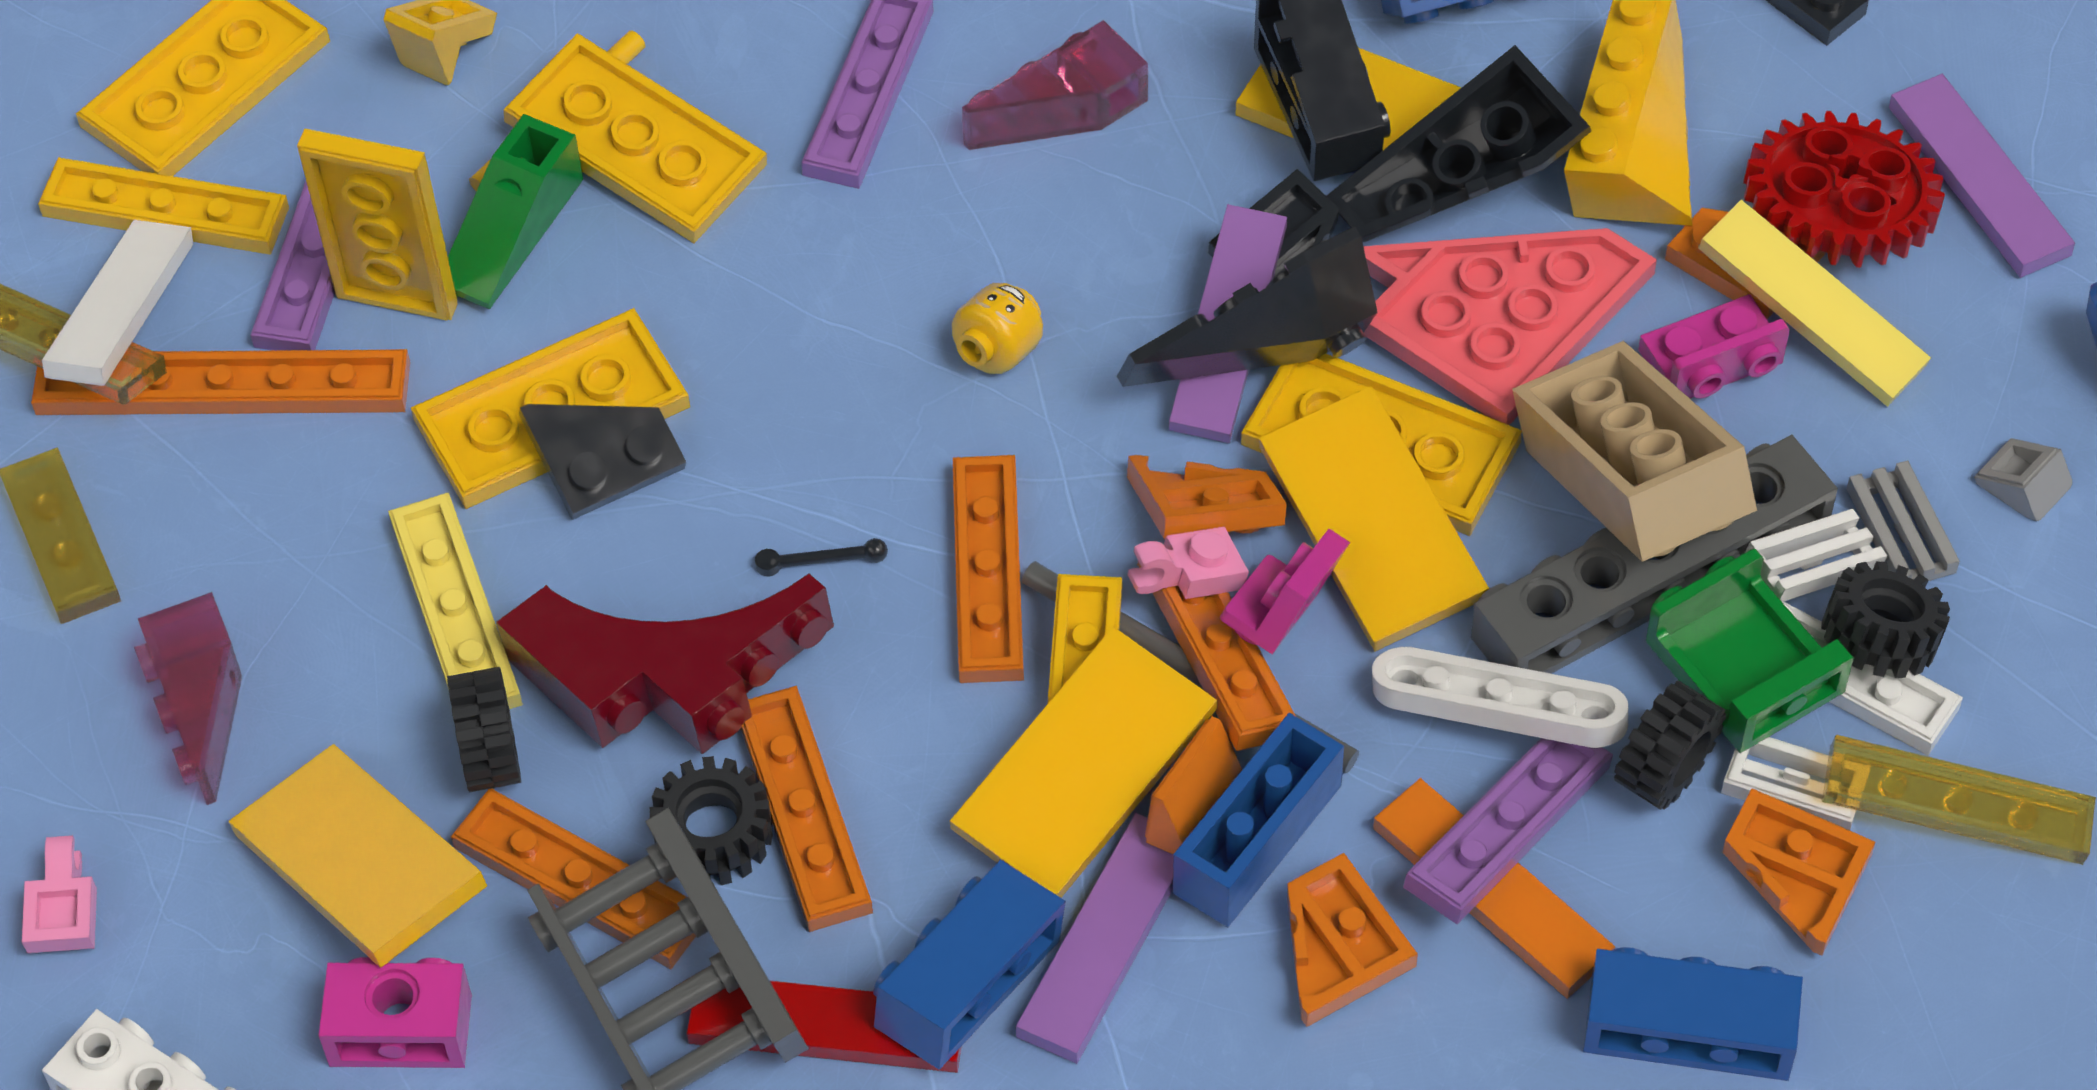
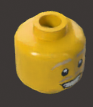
(999, 325)

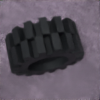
(1886, 619)
(484, 729)
(1669, 745)
(727, 789)

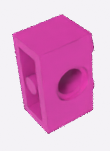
(422, 1036)

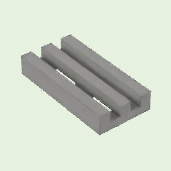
(1920, 509)

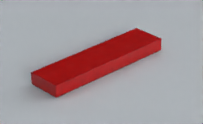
(830, 1020)

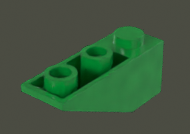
(513, 207)

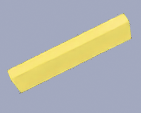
(1814, 302)
(450, 591)

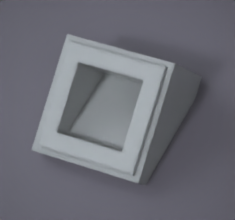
(2026, 477)

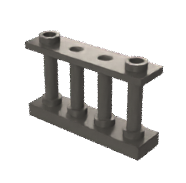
(698, 914)

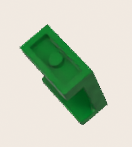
(1745, 650)

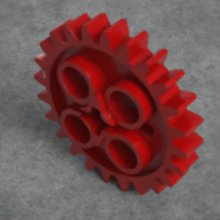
(1844, 188)

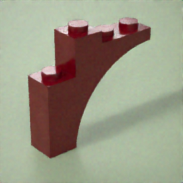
(688, 671)

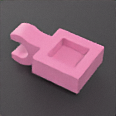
(1195, 561)
(61, 908)

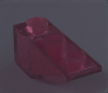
(1065, 93)
(200, 681)

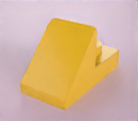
(432, 31)

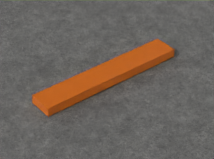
(249, 384)

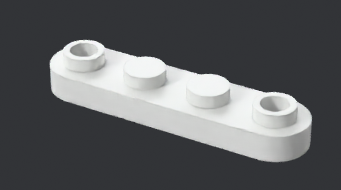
(1500, 697)

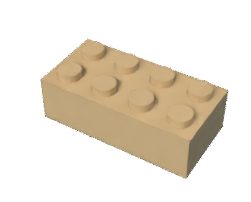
(1635, 450)

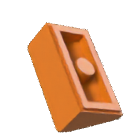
(1191, 787)

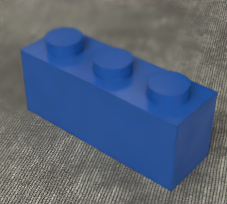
(1258, 819)
(967, 963)
(1693, 1013)

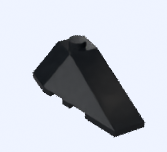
(1475, 141)
(1300, 315)

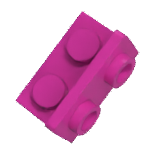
(1716, 347)
(1281, 593)

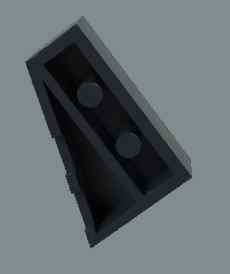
(1320, 83)

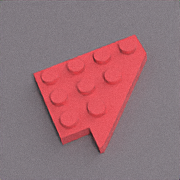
(1500, 306)

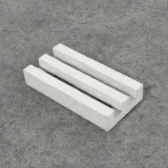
(1808, 547)
(1786, 784)

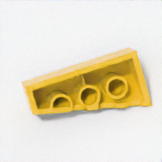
(1635, 105)

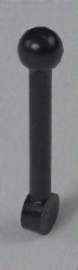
(769, 562)

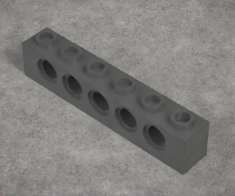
(1587, 618)

